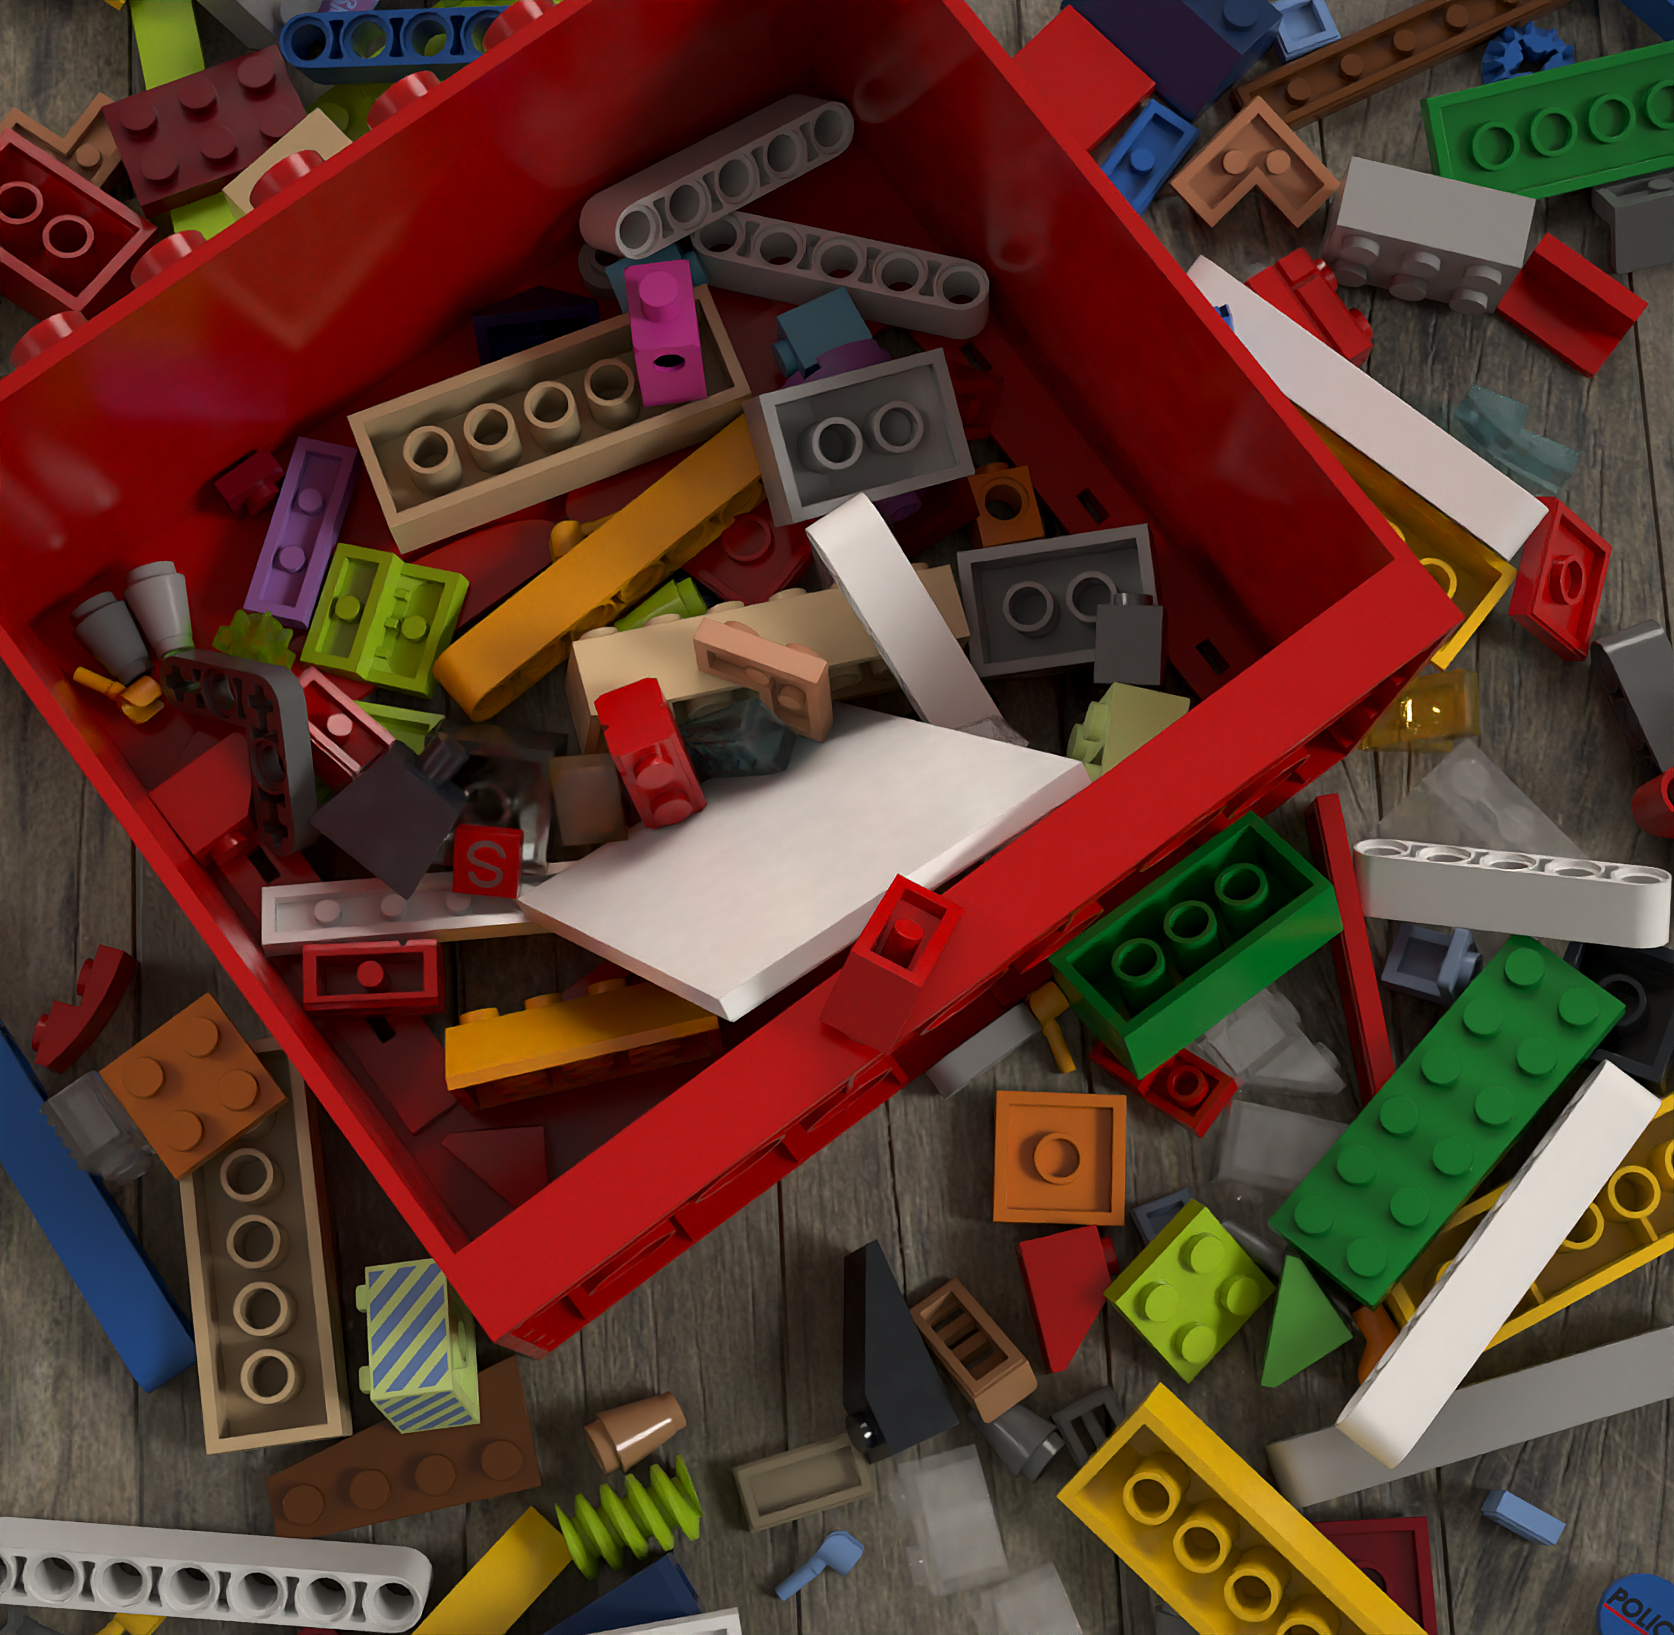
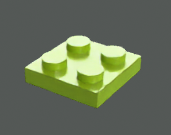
(1189, 1290)

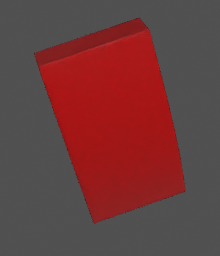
(72, 1029)
(1180, 1088)

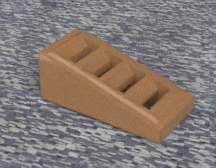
(997, 1380)

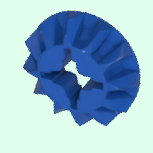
(1508, 48)

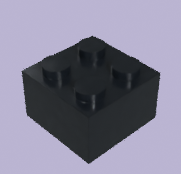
(1644, 982)

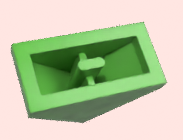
(1302, 1323)

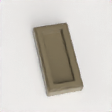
(803, 1482)

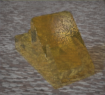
(1429, 715)

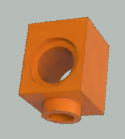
(1013, 487)

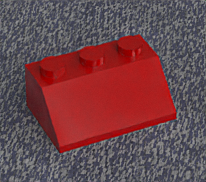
(63, 236)

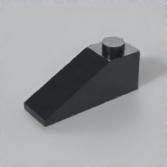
(887, 1371)

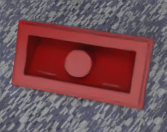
(339, 730)

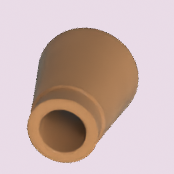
(633, 1431)

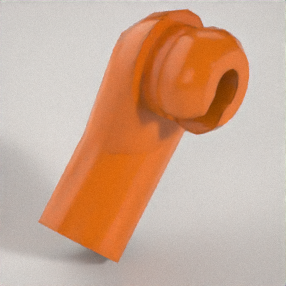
(1379, 1333)

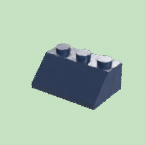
(1186, 45)

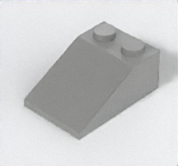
(858, 432)

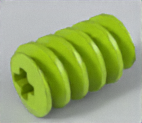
(631, 1519)

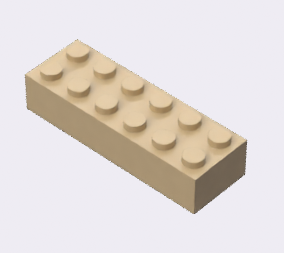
(535, 427)
(666, 651)
(267, 1281)

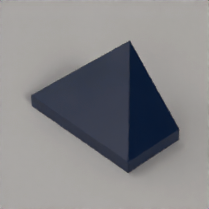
(530, 320)

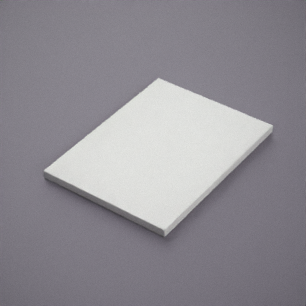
(799, 858)

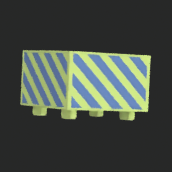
(418, 1347)

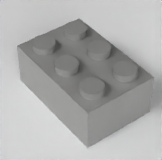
(1425, 236)
(1038, 599)

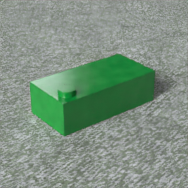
(1196, 944)

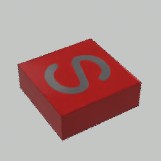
(488, 861)

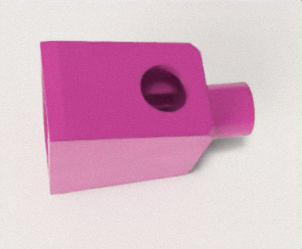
(665, 324)

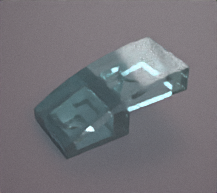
(1497, 427)

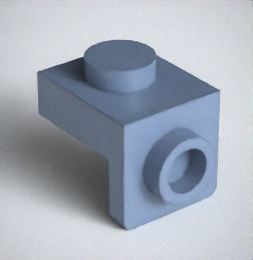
(1432, 964)

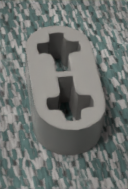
(984, 1050)

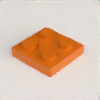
(194, 1086)
(1059, 1159)

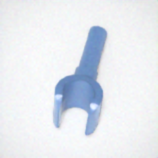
(837, 1551)

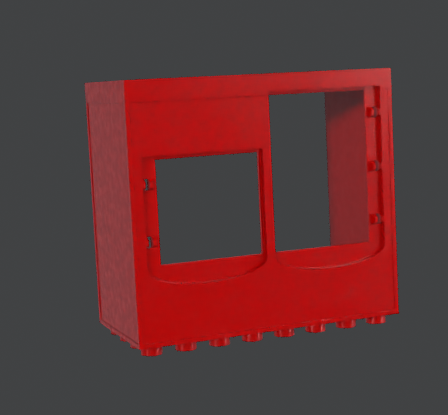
(366, 287)

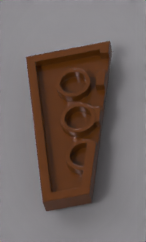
(398, 1475)

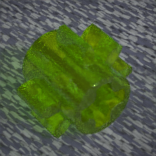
(256, 638)

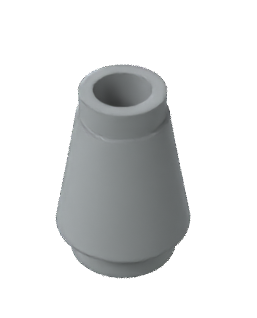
(161, 607)

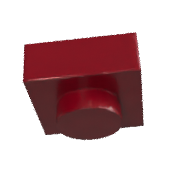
(252, 485)

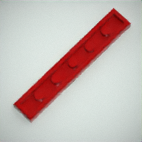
(1351, 948)

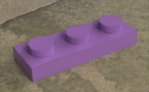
(303, 532)

